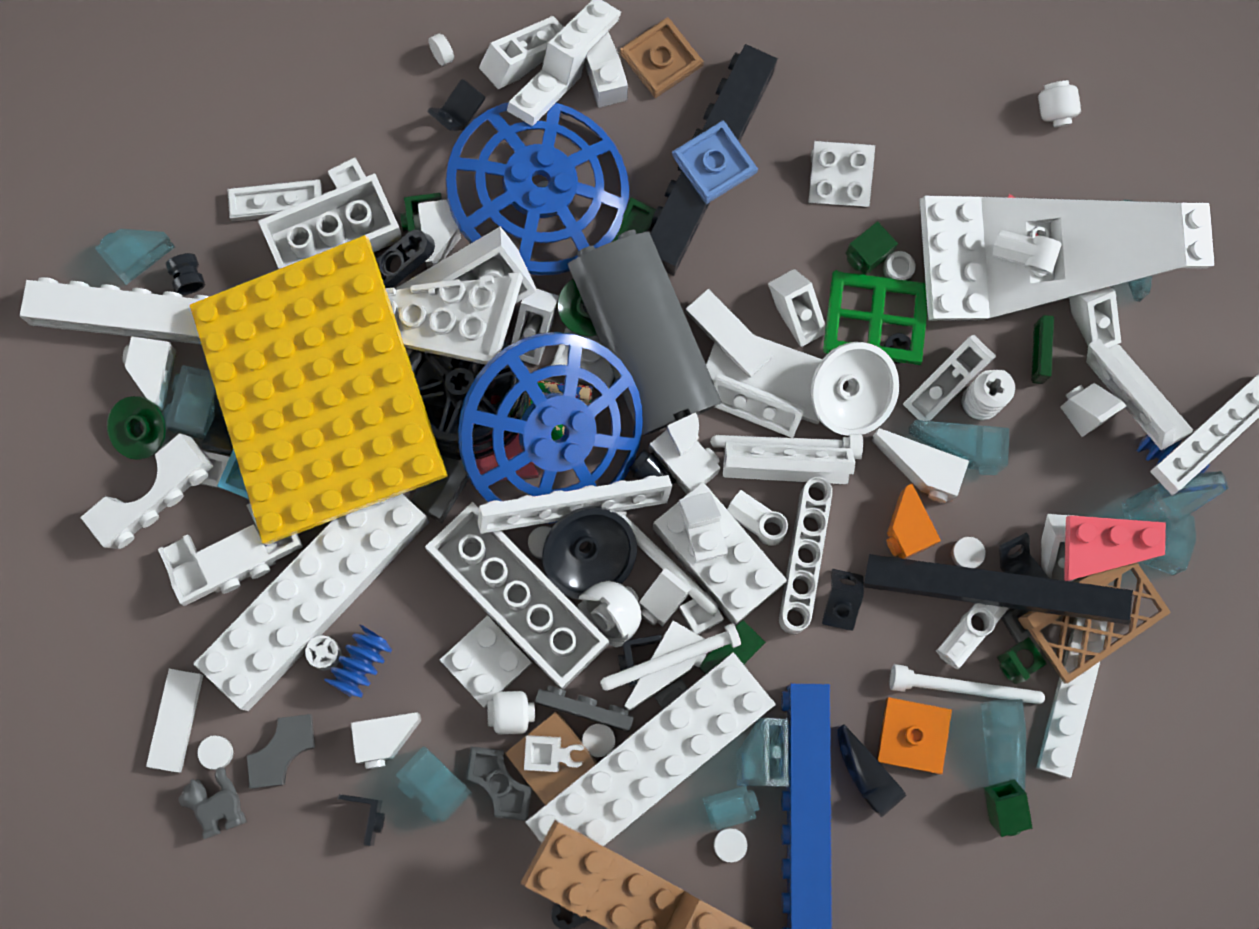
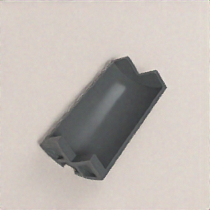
(644, 328)

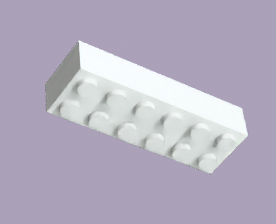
(518, 597)

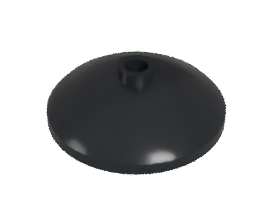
(606, 557)

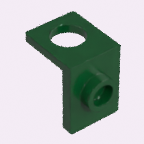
(411, 206)
(1012, 666)

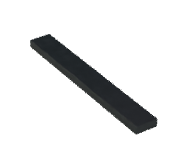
(999, 589)

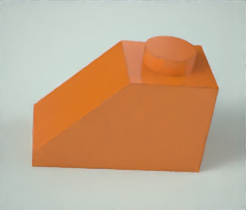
(910, 526)

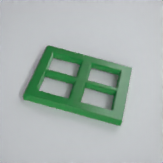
(876, 317)

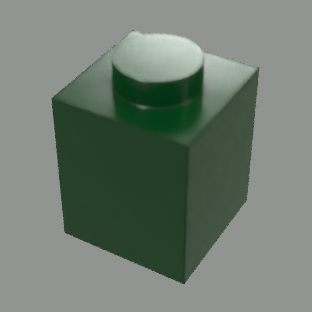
(870, 249)
(1008, 808)

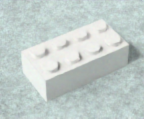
(332, 221)
(734, 581)

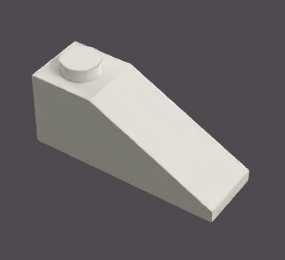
(519, 52)
(606, 72)
(949, 379)
(926, 467)
(649, 685)

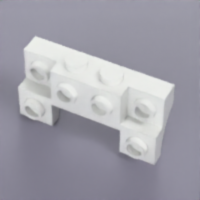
(223, 563)

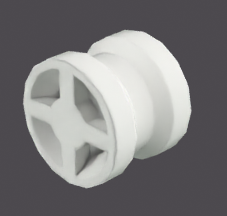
(318, 649)

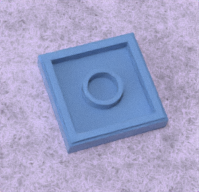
(714, 162)

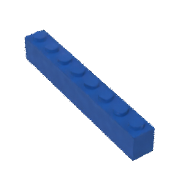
(807, 808)

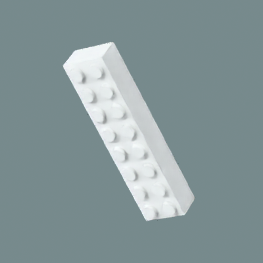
(308, 598)
(658, 755)

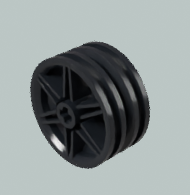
(446, 396)

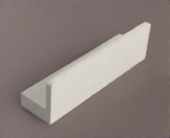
(1138, 393)
(787, 462)

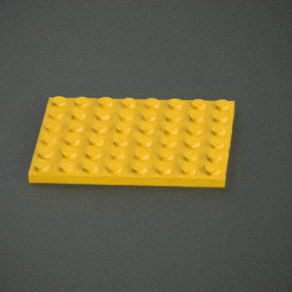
(317, 390)

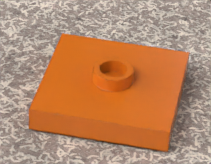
(914, 735)

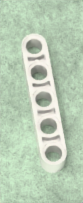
(814, 542)

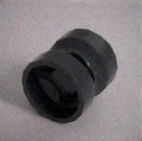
(185, 274)

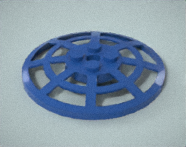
(525, 195)
(544, 415)

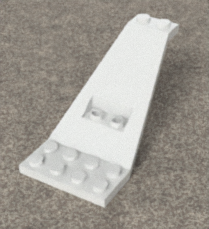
(1099, 249)

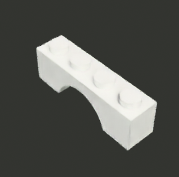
(179, 467)

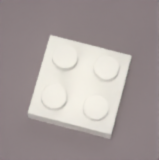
(485, 661)

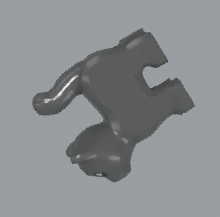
(210, 810)

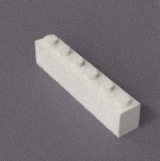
(109, 310)

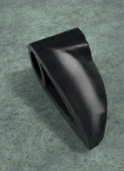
(868, 774)

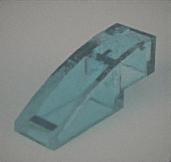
(1157, 502)

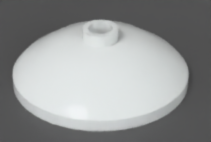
(870, 389)

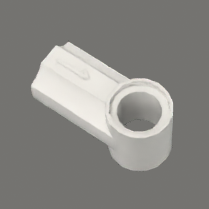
(1035, 253)
(755, 515)

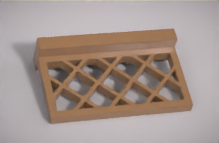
(1036, 621)

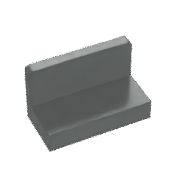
(442, 494)

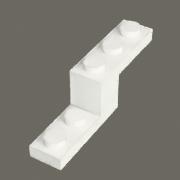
(563, 61)

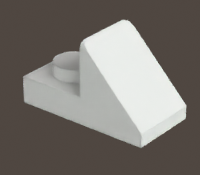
(703, 526)

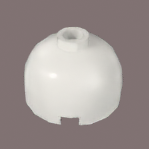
(612, 610)

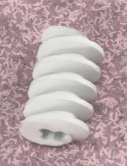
(988, 394)

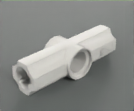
(965, 638)

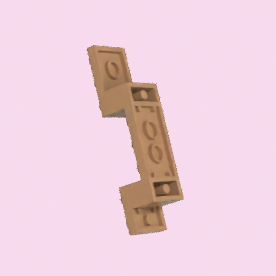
(614, 889)

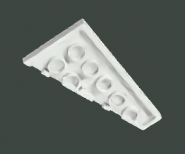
(457, 317)

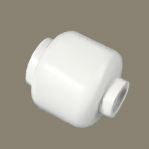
(1059, 103)
(510, 712)

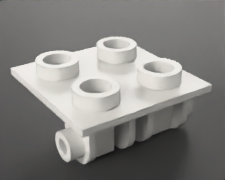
(841, 173)

